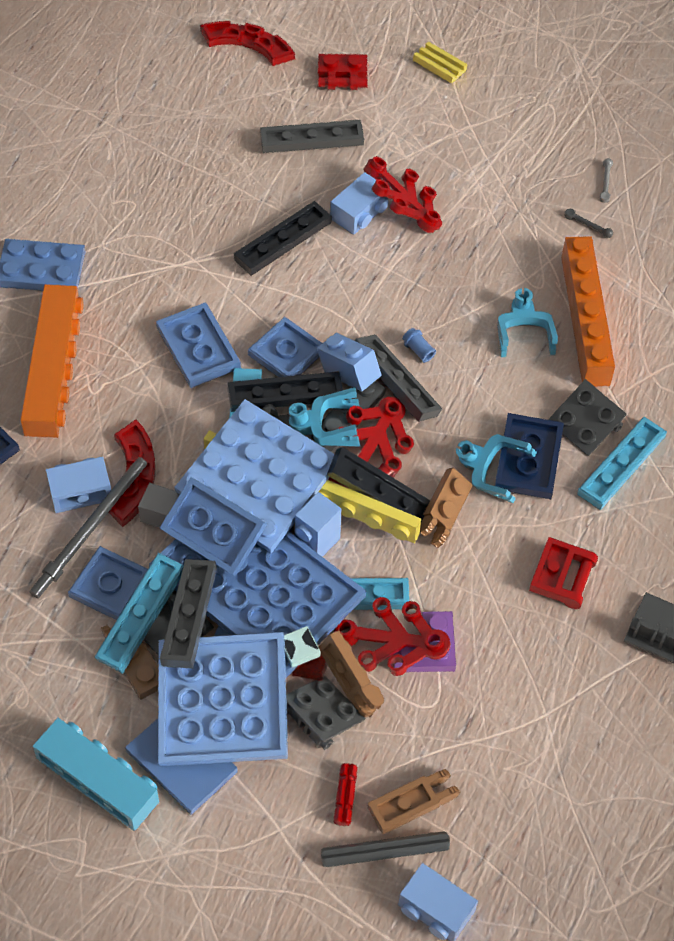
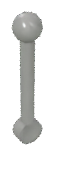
(605, 196)

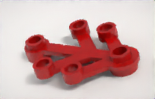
(426, 216)
(377, 434)
(396, 638)

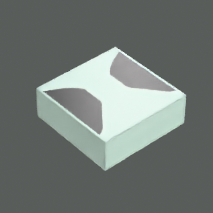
(300, 647)

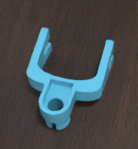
(524, 314)
(310, 421)
(482, 457)

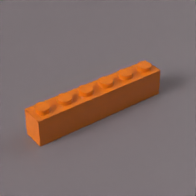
(587, 311)
(51, 361)

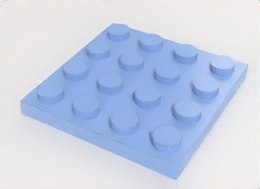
(262, 469)
(227, 704)

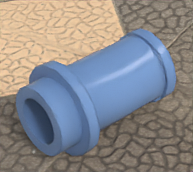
(414, 340)

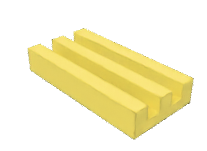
(442, 59)

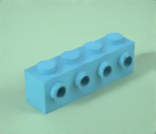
(97, 773)

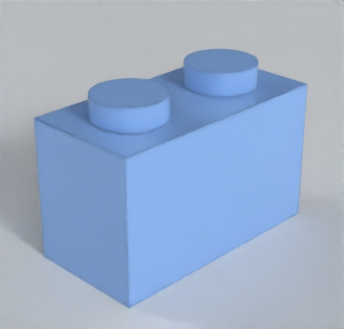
(357, 204)
(353, 361)
(78, 484)
(319, 524)
(437, 903)

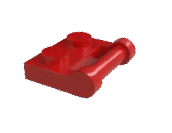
(554, 568)

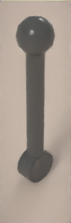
(570, 214)

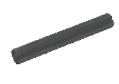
(385, 849)

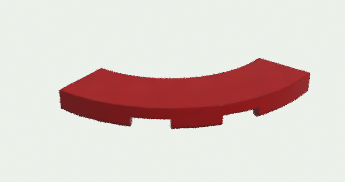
(249, 36)
(134, 444)

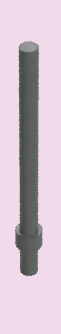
(53, 570)

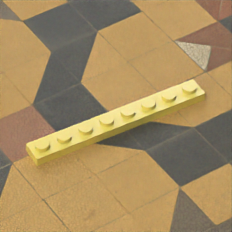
(366, 509)

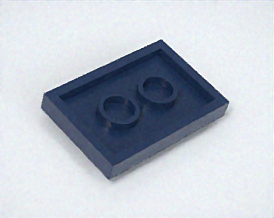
(522, 472)

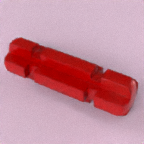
(345, 794)

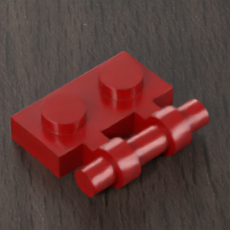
(342, 71)

